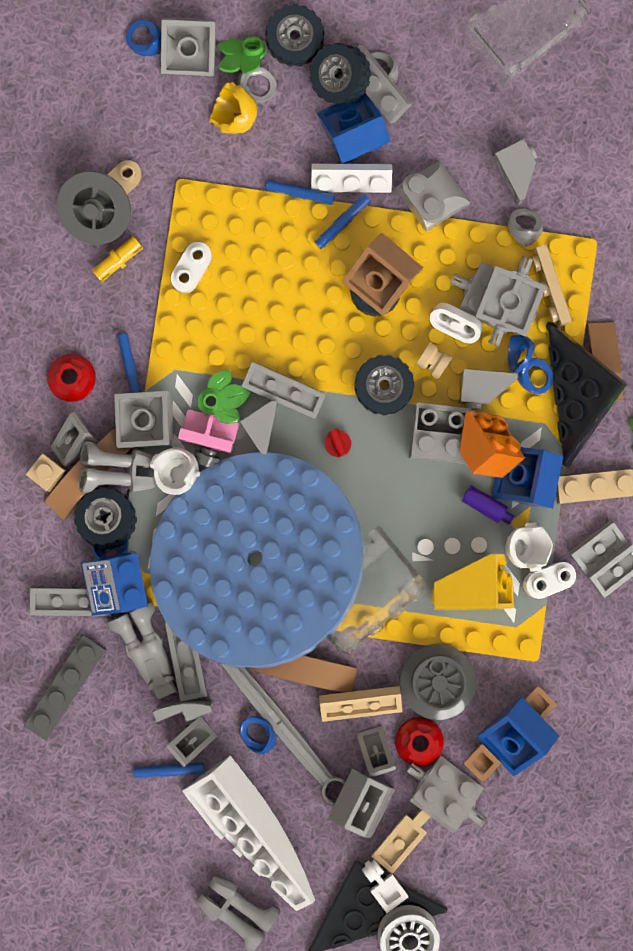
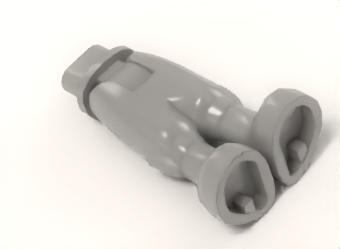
(147, 655)

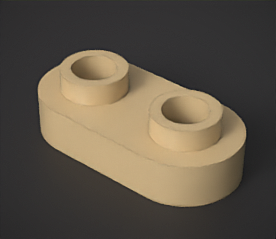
(127, 183)

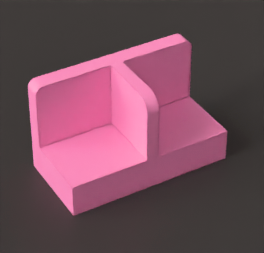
(208, 432)

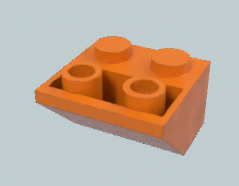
(489, 445)

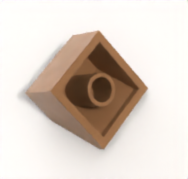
(382, 274)

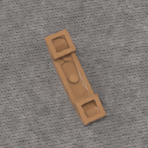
(67, 494)
(314, 673)
(482, 761)

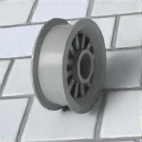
(423, 931)

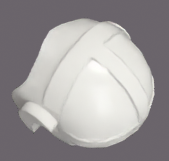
(175, 470)
(529, 547)

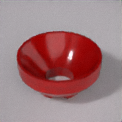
(85, 381)
(413, 728)

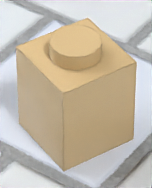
(46, 473)

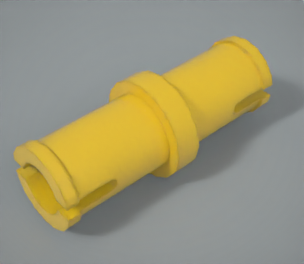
(117, 259)

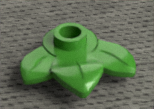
(241, 54)
(227, 398)

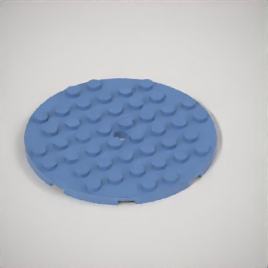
(306, 570)

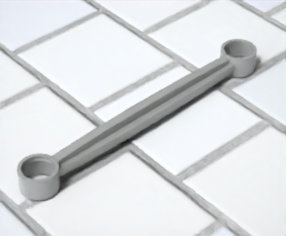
(282, 726)

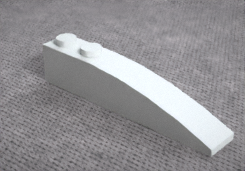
(241, 815)

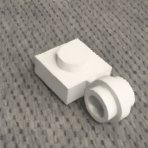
(388, 890)

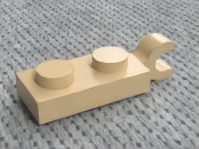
(401, 841)

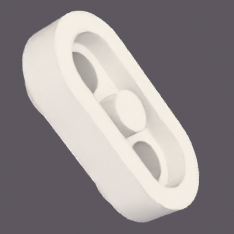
(191, 267)
(456, 323)
(551, 580)

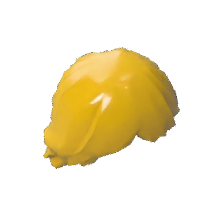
(234, 100)

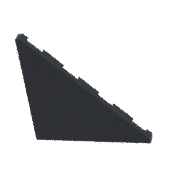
(582, 391)
(358, 913)

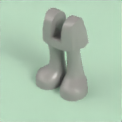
(92, 456)
(262, 918)

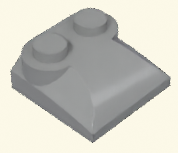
(188, 46)
(432, 195)
(144, 419)

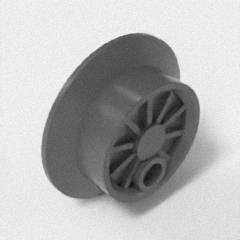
(93, 207)
(438, 681)

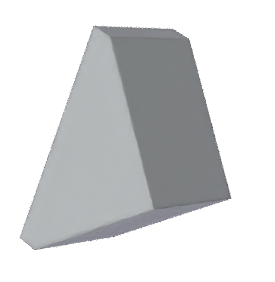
(260, 426)
(70, 439)
(191, 741)
(376, 751)

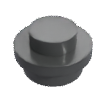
(206, 457)

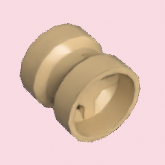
(434, 360)

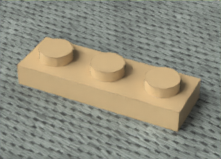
(558, 310)
(595, 486)
(360, 703)

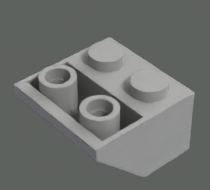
(438, 433)
(361, 804)

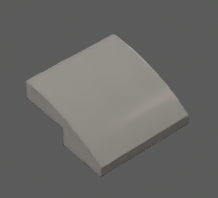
(605, 558)
(190, 709)

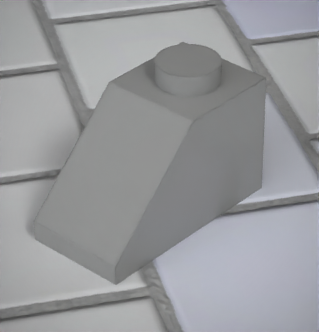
(516, 167)
(481, 387)

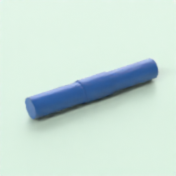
(300, 192)
(342, 221)
(129, 363)
(168, 770)

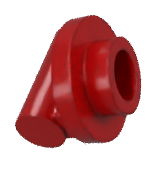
(337, 443)

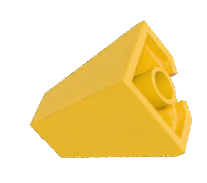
(476, 587)

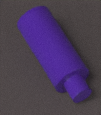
(487, 505)

